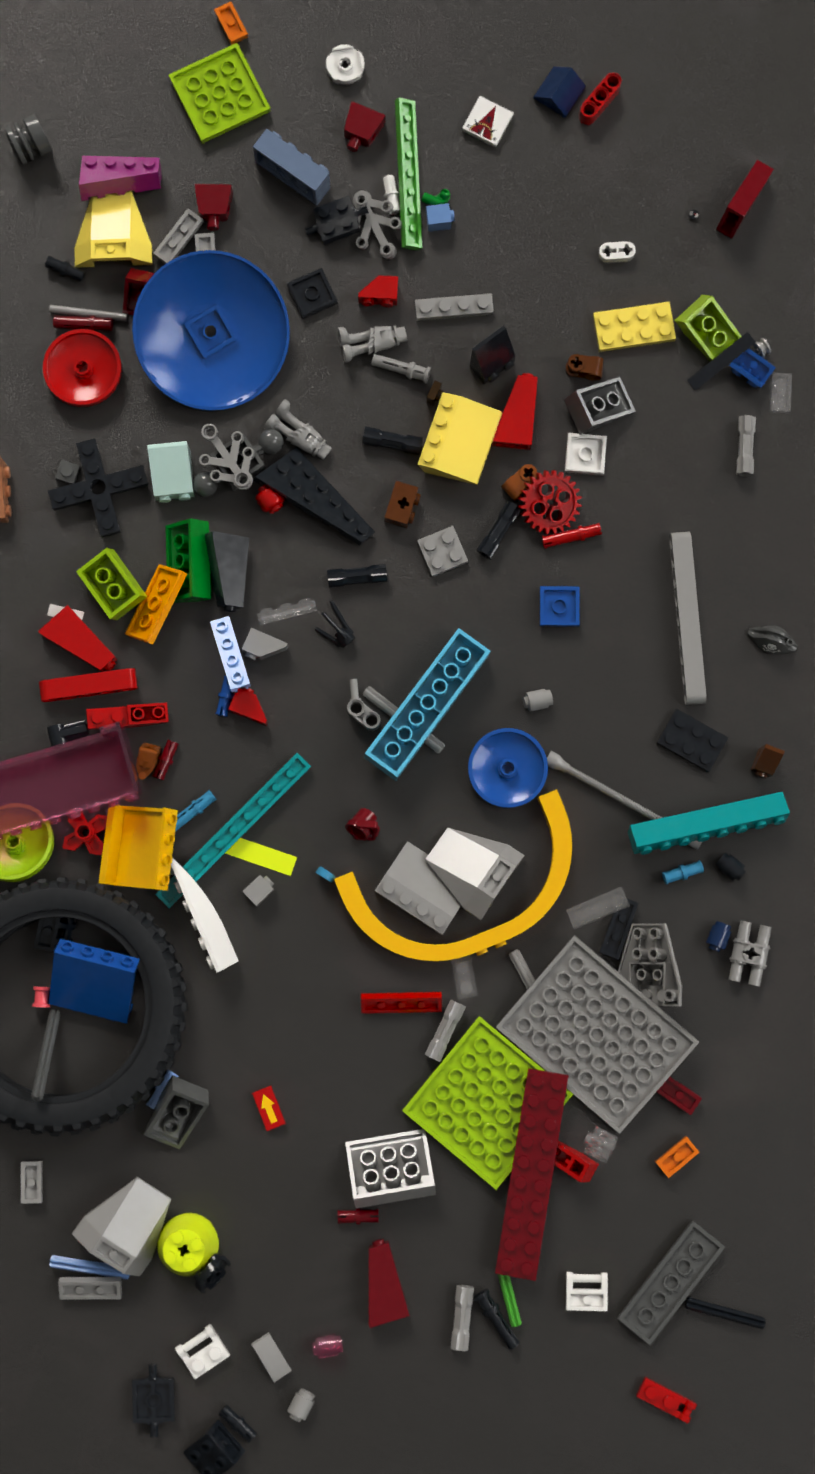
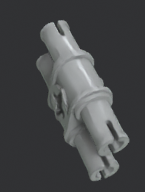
(740, 959)

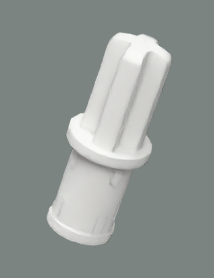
(391, 193)

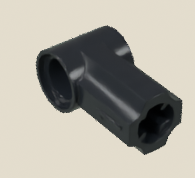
(64, 733)

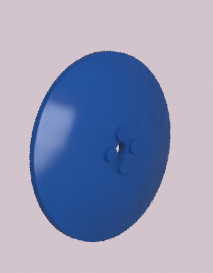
(220, 293)

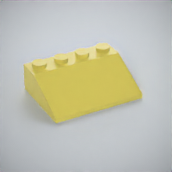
(459, 439)

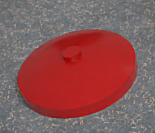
(82, 367)

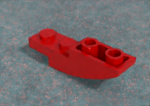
(129, 715)

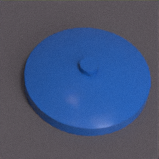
(507, 768)

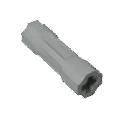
(745, 458)
(445, 1030)
(461, 1325)

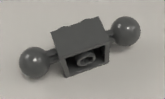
(269, 442)

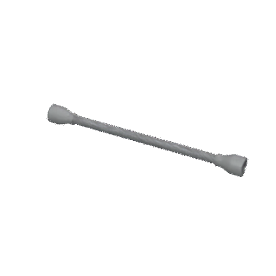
(556, 762)

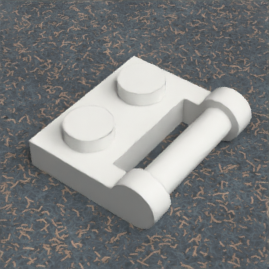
(584, 1298)
(206, 1357)

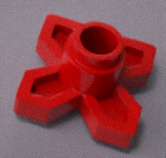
(92, 841)

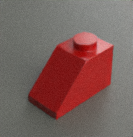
(248, 706)

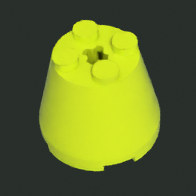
(194, 1232)

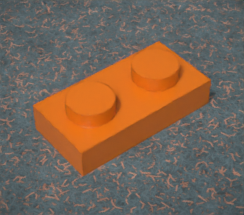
(231, 23)
(677, 1157)

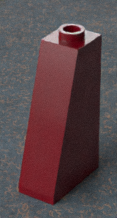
(744, 199)
(385, 1289)

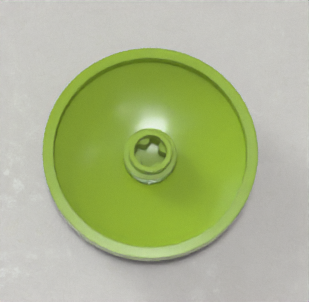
(25, 853)

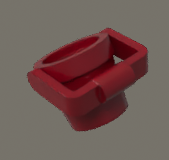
(362, 824)

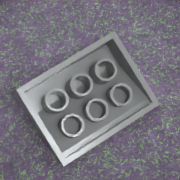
(418, 889)
(390, 1168)

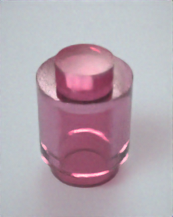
(327, 1346)

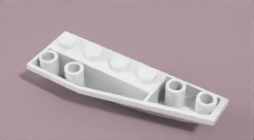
(205, 919)

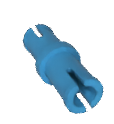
(682, 872)

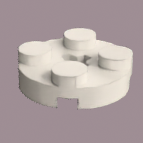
(351, 56)

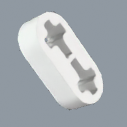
(617, 255)

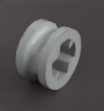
(762, 347)

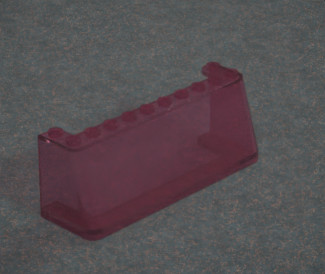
(67, 780)

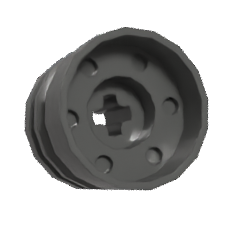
(28, 139)

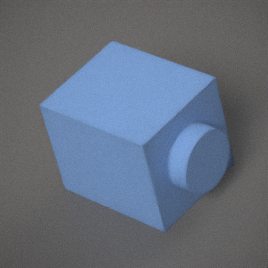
(439, 217)

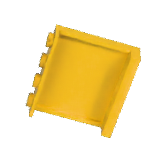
(138, 847)

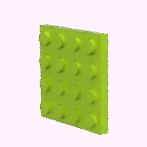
(219, 93)

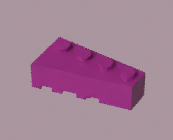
(118, 175)

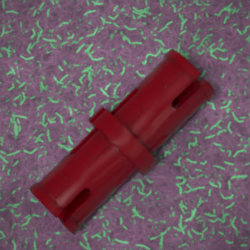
(165, 760)
(358, 1216)

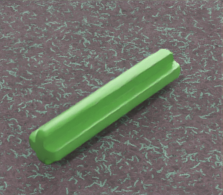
(510, 1300)

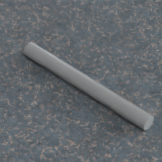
(87, 312)

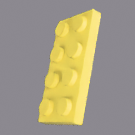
(634, 326)

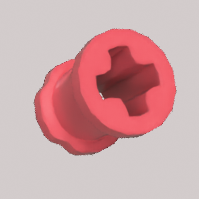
(41, 997)

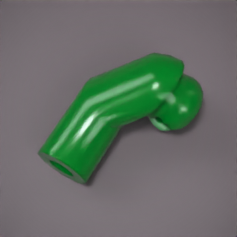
(442, 198)

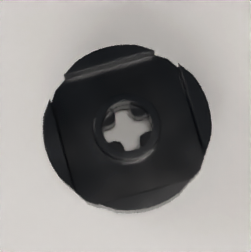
(212, 1273)

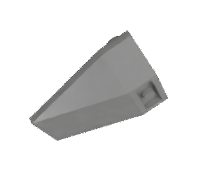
(473, 868)
(651, 964)
(125, 1227)

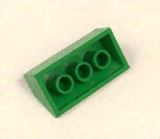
(188, 552)

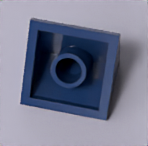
(560, 90)

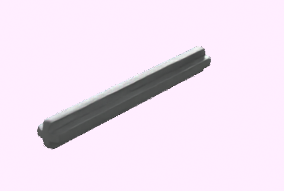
(46, 1055)

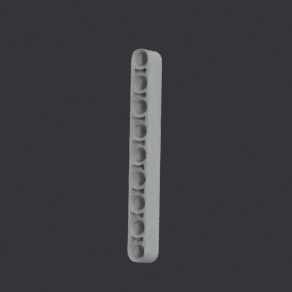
(687, 618)

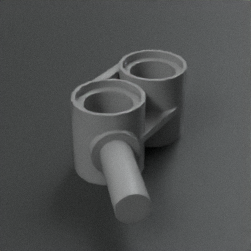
(365, 712)

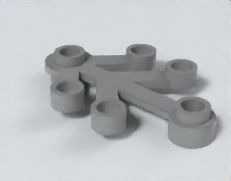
(373, 221)
(229, 459)

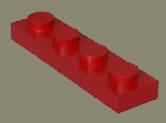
(401, 1002)

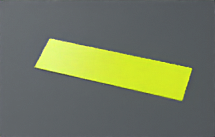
(262, 856)

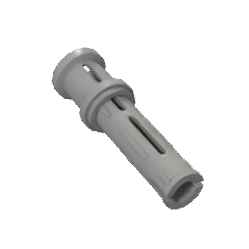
(411, 371)

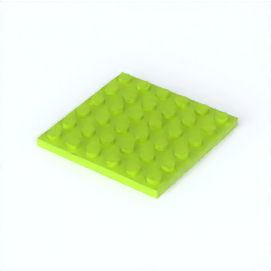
(476, 1101)

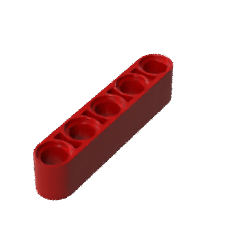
(88, 685)

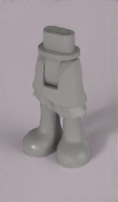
(379, 339)
(303, 437)

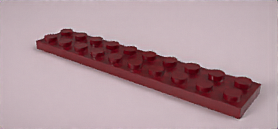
(531, 1174)

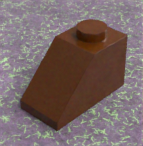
(767, 761)

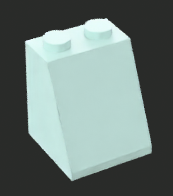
(171, 471)

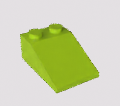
(707, 326)

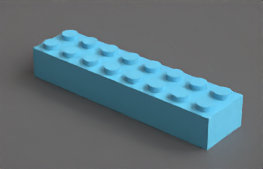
(427, 704)

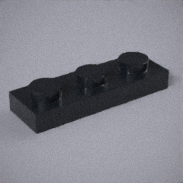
(618, 931)

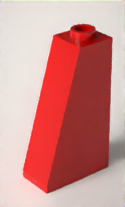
(517, 420)
(75, 636)

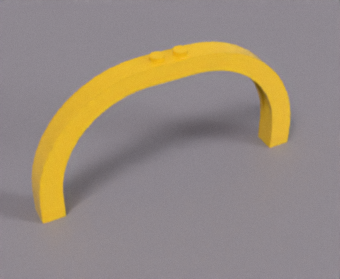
(560, 864)

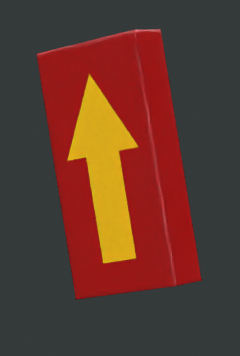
(269, 1108)

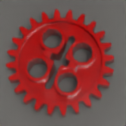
(566, 508)

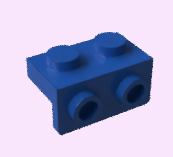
(752, 367)

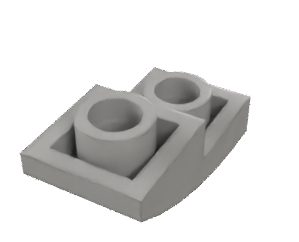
(271, 1357)

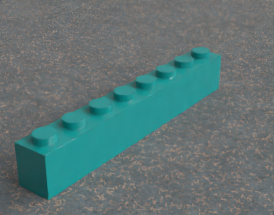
(708, 823)

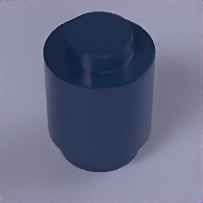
(718, 936)

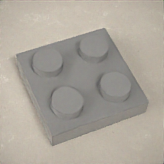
(442, 551)

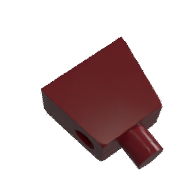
(362, 126)
(214, 203)

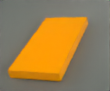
(155, 608)

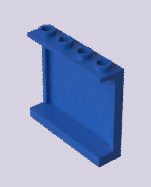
(93, 981)

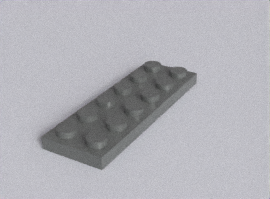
(670, 1282)

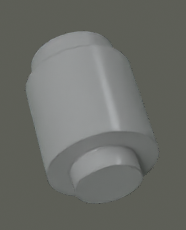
(538, 699)
(301, 1405)

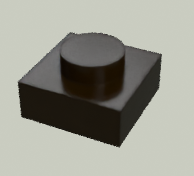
(434, 393)

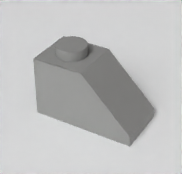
(262, 646)

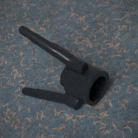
(343, 636)

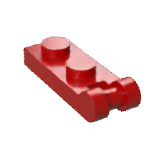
(666, 1399)

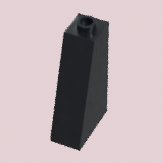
(228, 568)

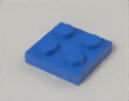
(560, 606)

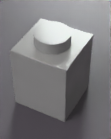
(259, 889)

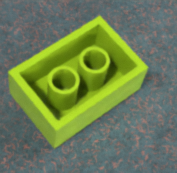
(111, 584)

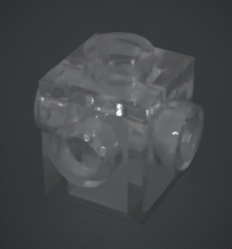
(600, 1144)

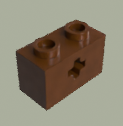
(402, 493)

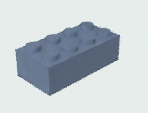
(291, 166)

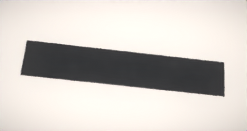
(721, 361)

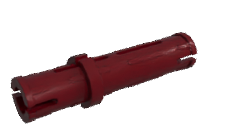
(90, 323)

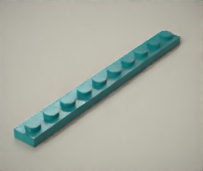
(238, 825)

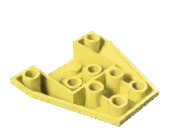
(113, 232)

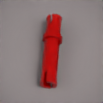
(579, 533)

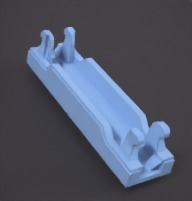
(230, 654)

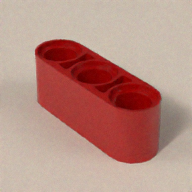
(602, 90)

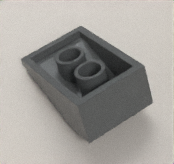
(599, 405)
(177, 1112)

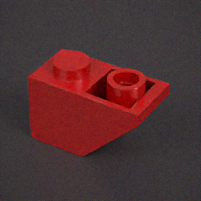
(381, 291)

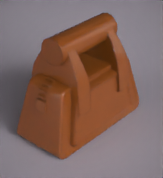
(147, 759)

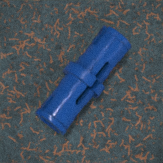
(224, 699)

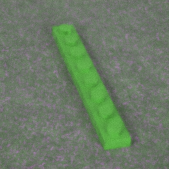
(408, 174)

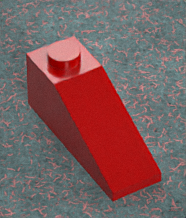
(575, 1163)

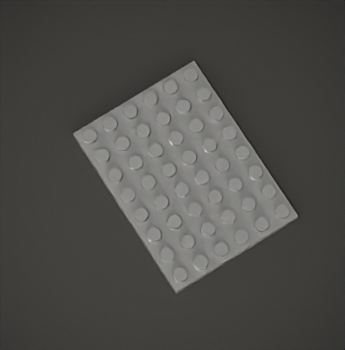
(599, 1032)

